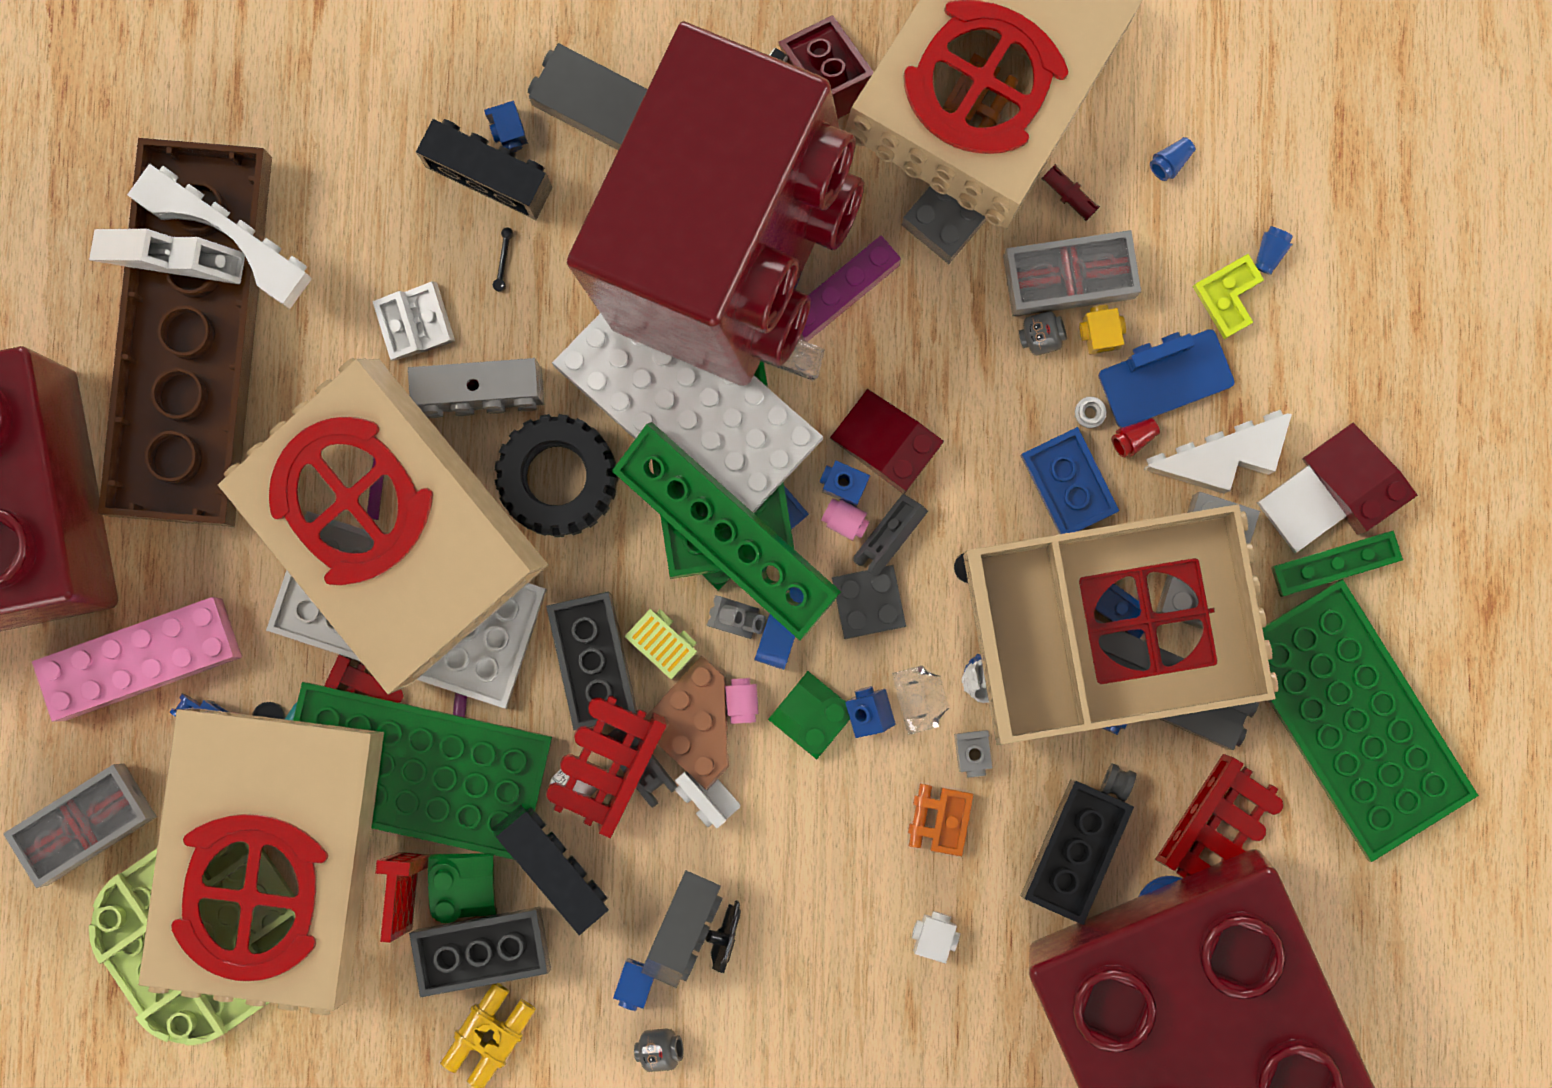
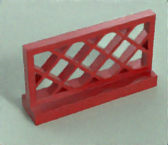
(400, 892)

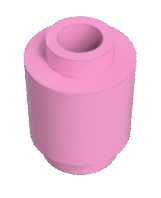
(845, 519)
(741, 701)

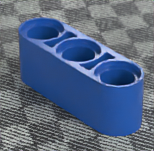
(776, 639)

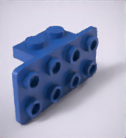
(1166, 376)

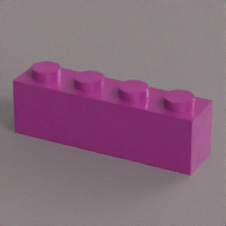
(849, 285)

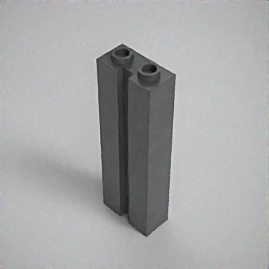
(586, 95)
(1217, 726)

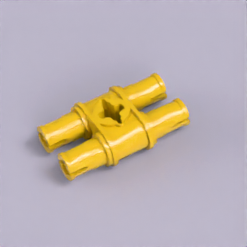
(482, 1019)

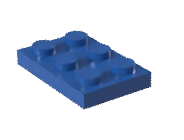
(1069, 482)

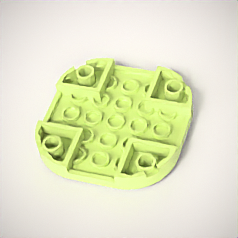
(120, 931)

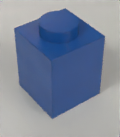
(633, 986)

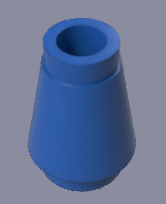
(1171, 159)
(1272, 249)

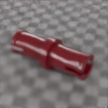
(1070, 192)

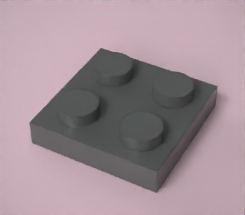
(869, 602)

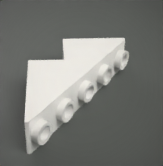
(167, 254)
(1216, 461)

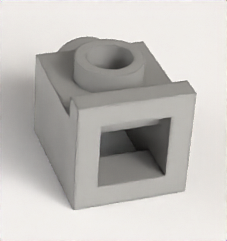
(964, 743)

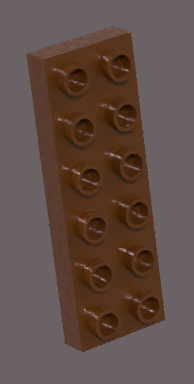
(184, 351)

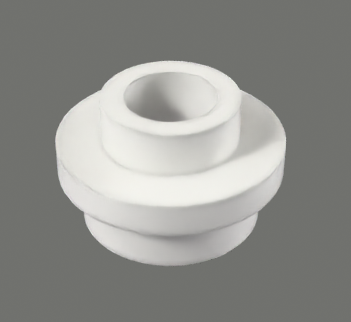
(1099, 408)

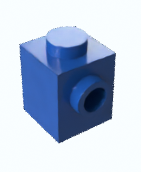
(850, 493)
(870, 712)

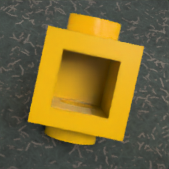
(1102, 329)

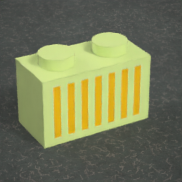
(661, 643)

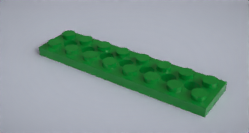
(745, 527)

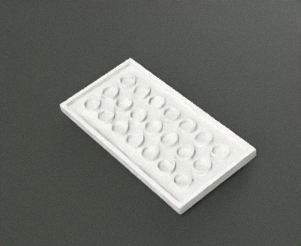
(729, 429)
(477, 667)

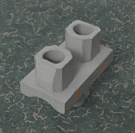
(735, 617)

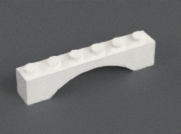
(168, 200)

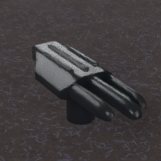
(724, 938)

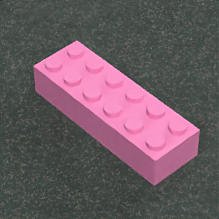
(136, 659)

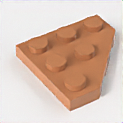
(696, 723)

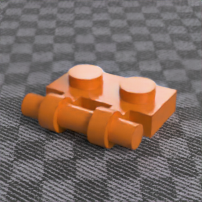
(990, 115)
(950, 823)

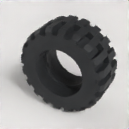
(526, 445)

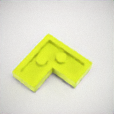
(1221, 292)

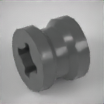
(1118, 782)

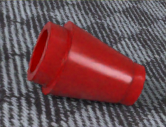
(1134, 437)

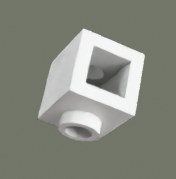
(935, 937)

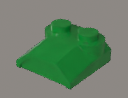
(811, 715)
(461, 886)

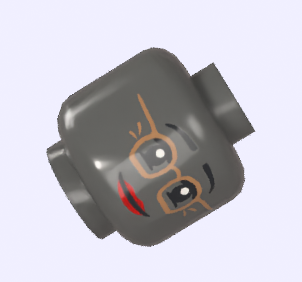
(1043, 333)
(659, 1050)

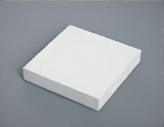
(1301, 509)

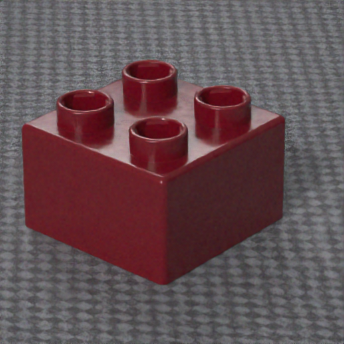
(719, 207)
(50, 525)
(1196, 990)

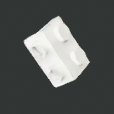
(714, 804)

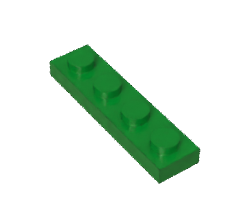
(1337, 563)

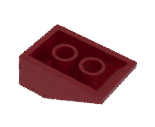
(830, 54)
(887, 440)
(1360, 478)

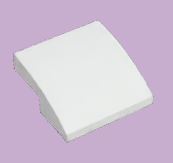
(413, 321)

